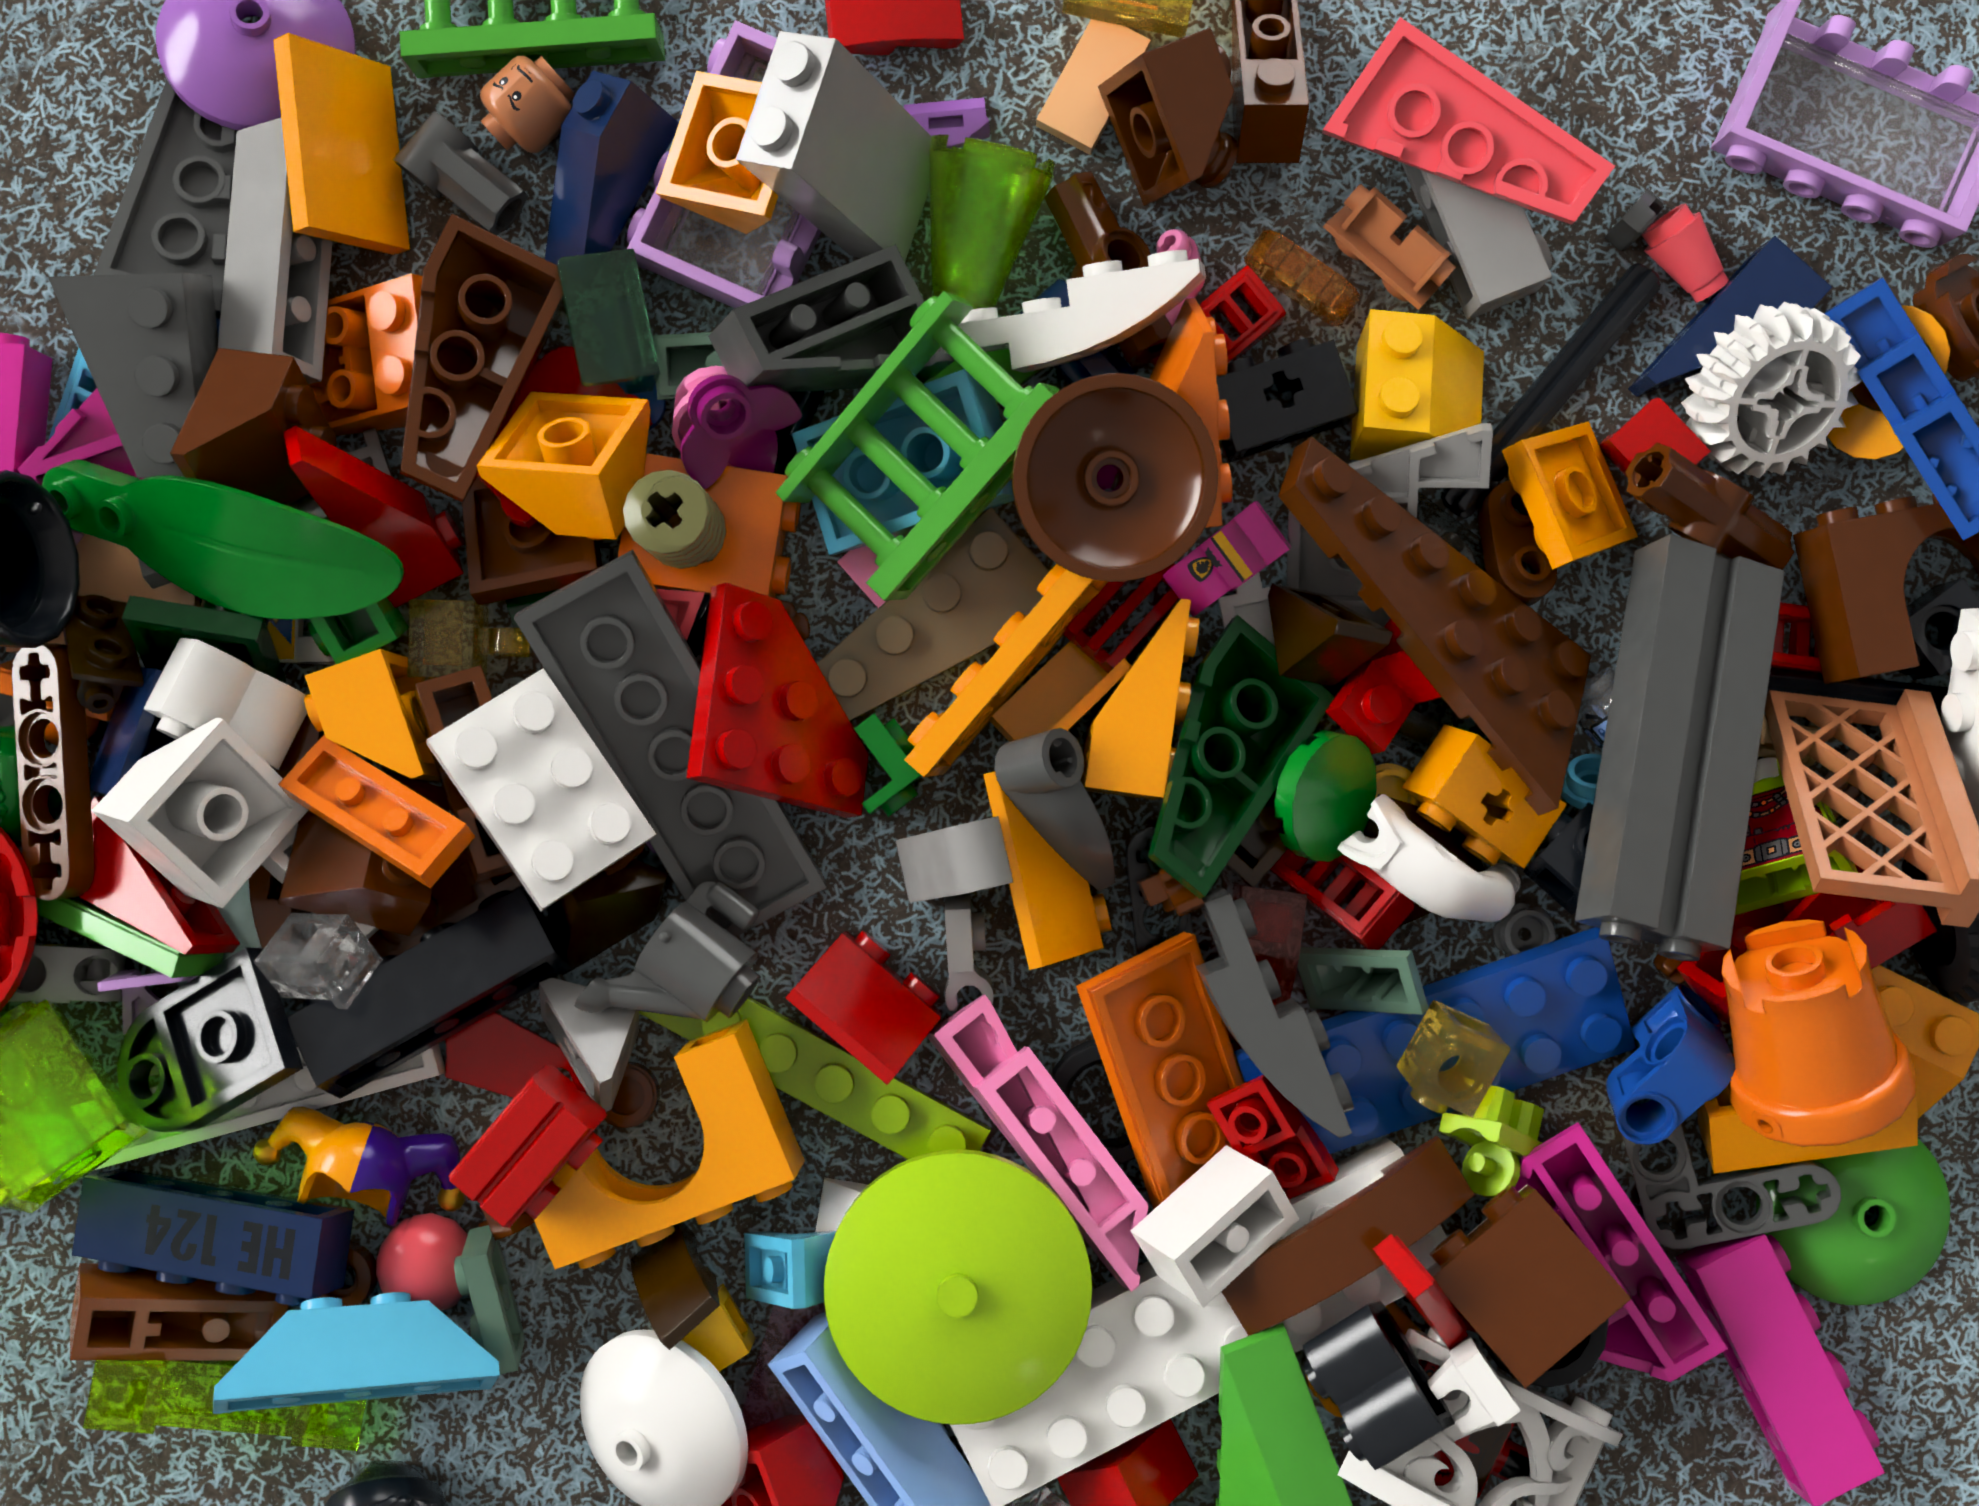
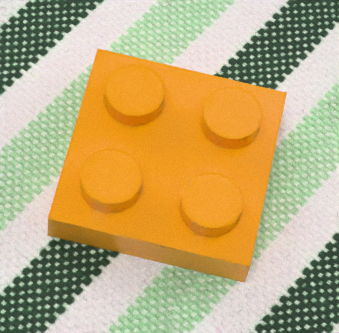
(1569, 494)

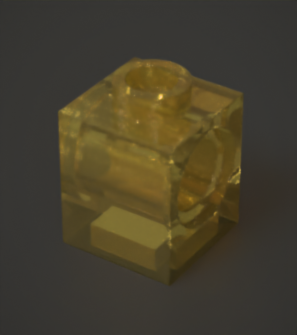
(1447, 1034)

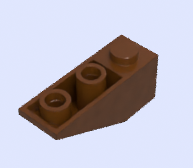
(1268, 81)

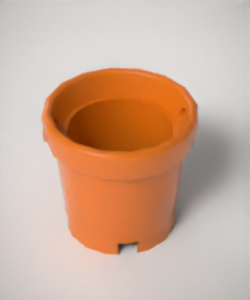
(1812, 1038)

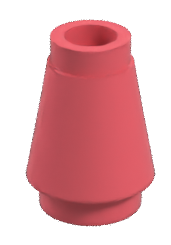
(1686, 252)

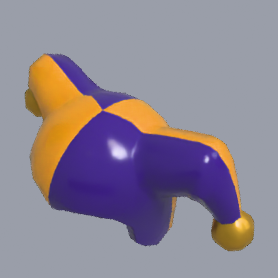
(362, 1161)

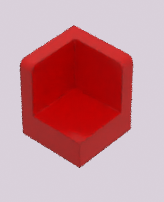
(1650, 426)

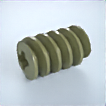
(652, 505)

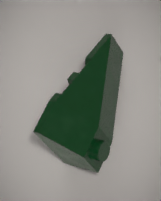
(1230, 754)

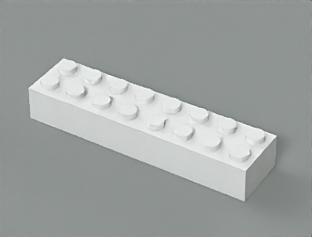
(1157, 1356)

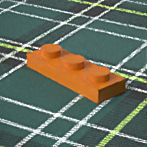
(377, 811)

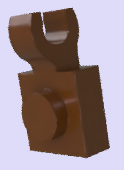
(1164, 889)

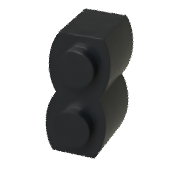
(1375, 1385)

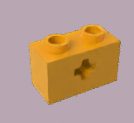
(1469, 792)

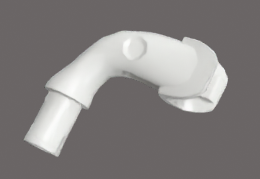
(1429, 872)

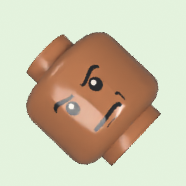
(526, 104)

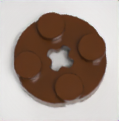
(1953, 300)

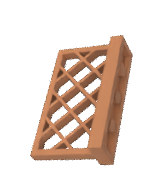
(1925, 796)

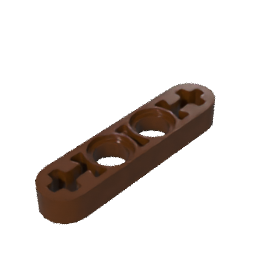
(41, 772)

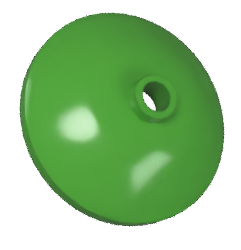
(1871, 1264)

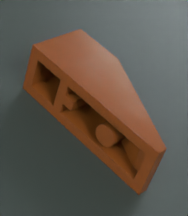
(157, 1320)

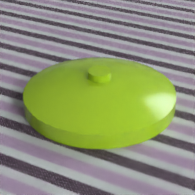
(958, 1287)

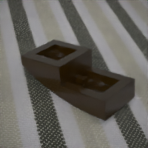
(674, 1285)

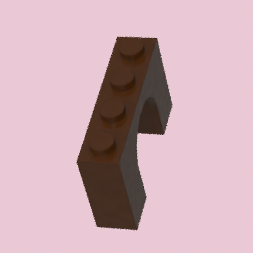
(1856, 583)

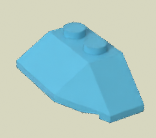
(355, 1355)

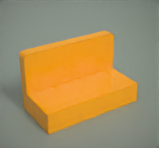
(1057, 694)

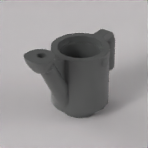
(688, 963)

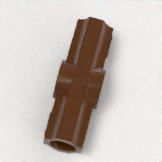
(1097, 237)
(1707, 507)

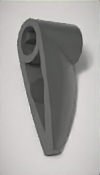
(1044, 784)

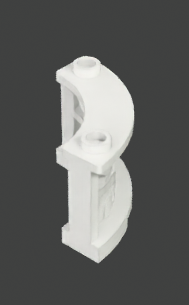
(1558, 1456)

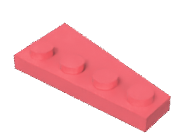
(1458, 124)

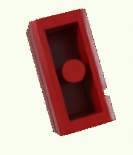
(528, 1146)

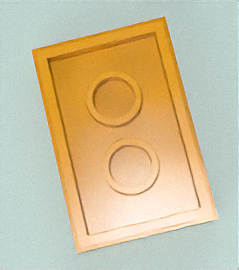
(341, 146)

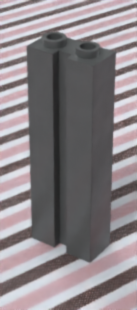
(1680, 749)

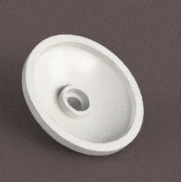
(663, 1422)

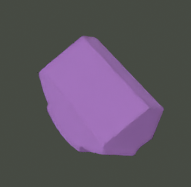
(953, 118)

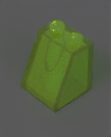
(55, 1108)

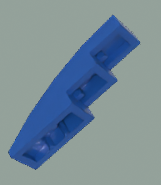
(1915, 399)

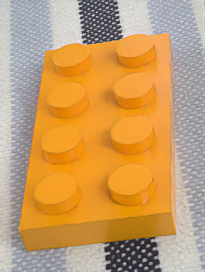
(986, 687)

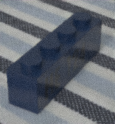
(213, 1235)

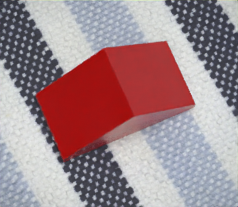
(1137, 1473)

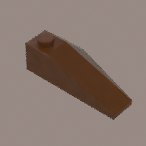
(475, 346)

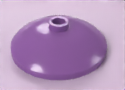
(229, 65)

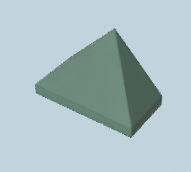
(1362, 980)

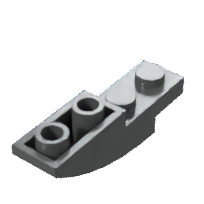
(1275, 1037)

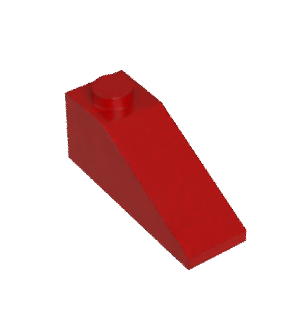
(380, 509)
(148, 901)

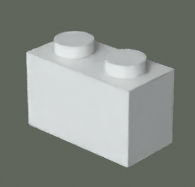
(1215, 1225)

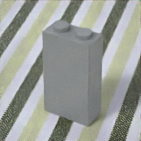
(837, 146)

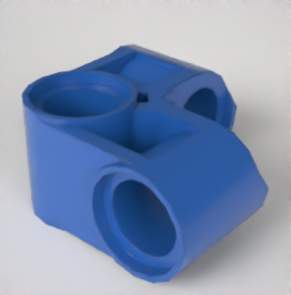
(1676, 1066)

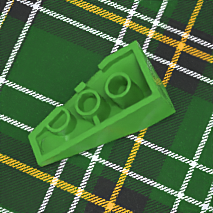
(1271, 1429)

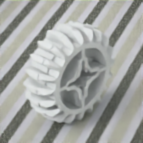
(1785, 381)

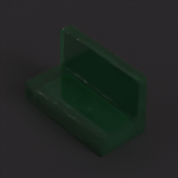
(609, 320)

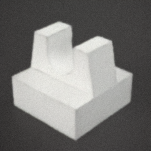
(1487, 1394)

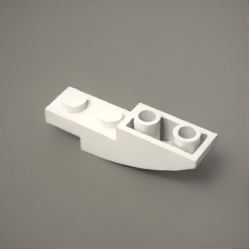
(1102, 311)

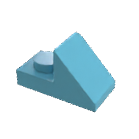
(786, 1267)

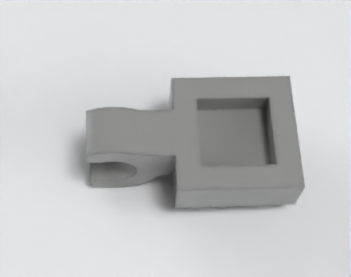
(963, 936)

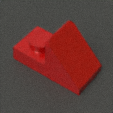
(1381, 695)

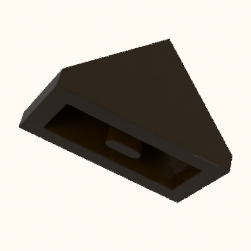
(1319, 636)

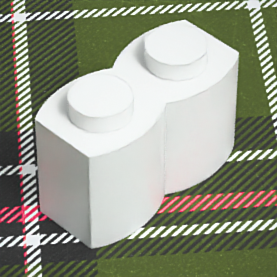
(211, 684)

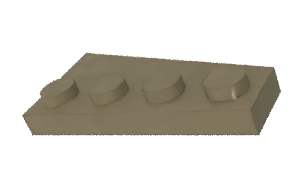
(941, 622)

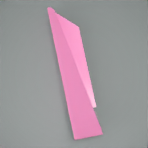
(1046, 1132)

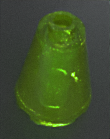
(981, 214)

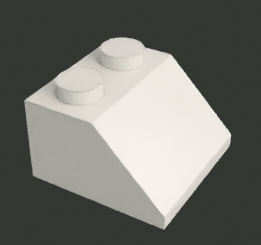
(202, 811)

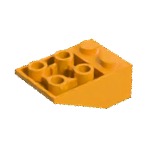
(1133, 731)

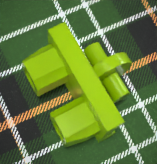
(1497, 1135)

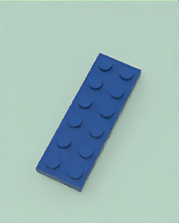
(1548, 1004)

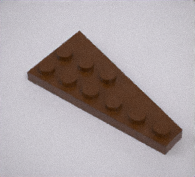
(1457, 623)

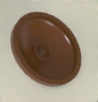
(1162, 467)

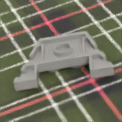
(1445, 461)

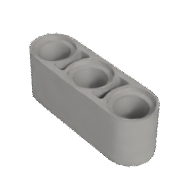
(954, 860)

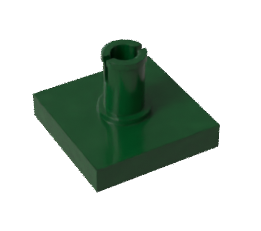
(159, 625)

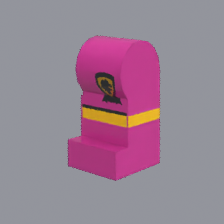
(1227, 558)

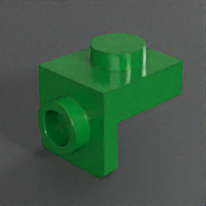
(890, 748)

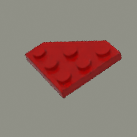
(768, 712)

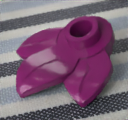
(738, 432)

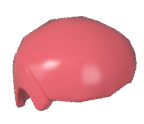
(421, 1258)

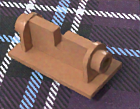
(1408, 268)

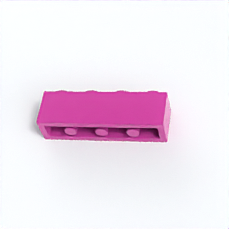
(1782, 1366)

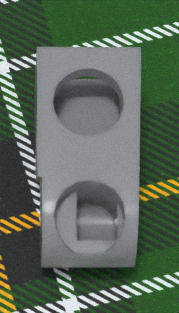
(69, 974)

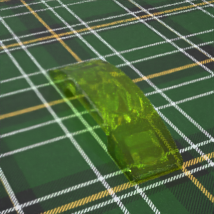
(180, 1394)

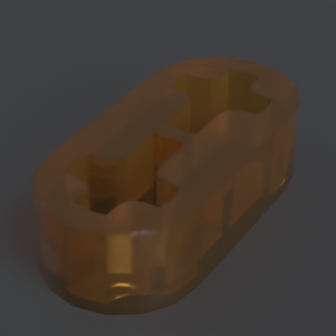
(1302, 277)

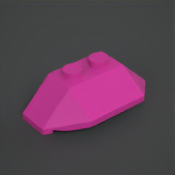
(1663, 1323)

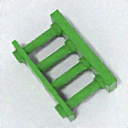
(561, 39)
(942, 510)

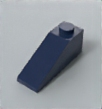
(604, 164)
(1764, 278)

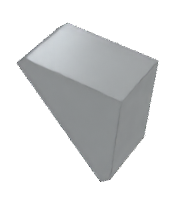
(594, 1042)

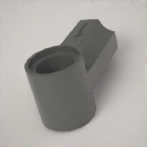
(453, 169)

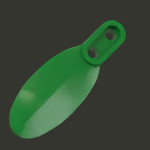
(228, 542)

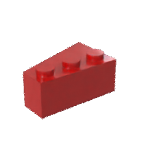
(1880, 924)

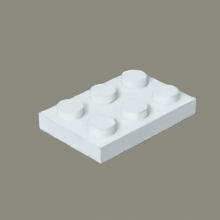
(541, 789)

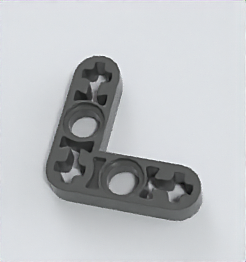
(1681, 1185)

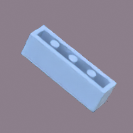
(880, 1449)

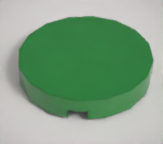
(1325, 794)

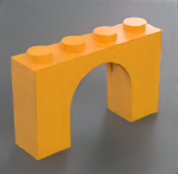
(744, 1155)

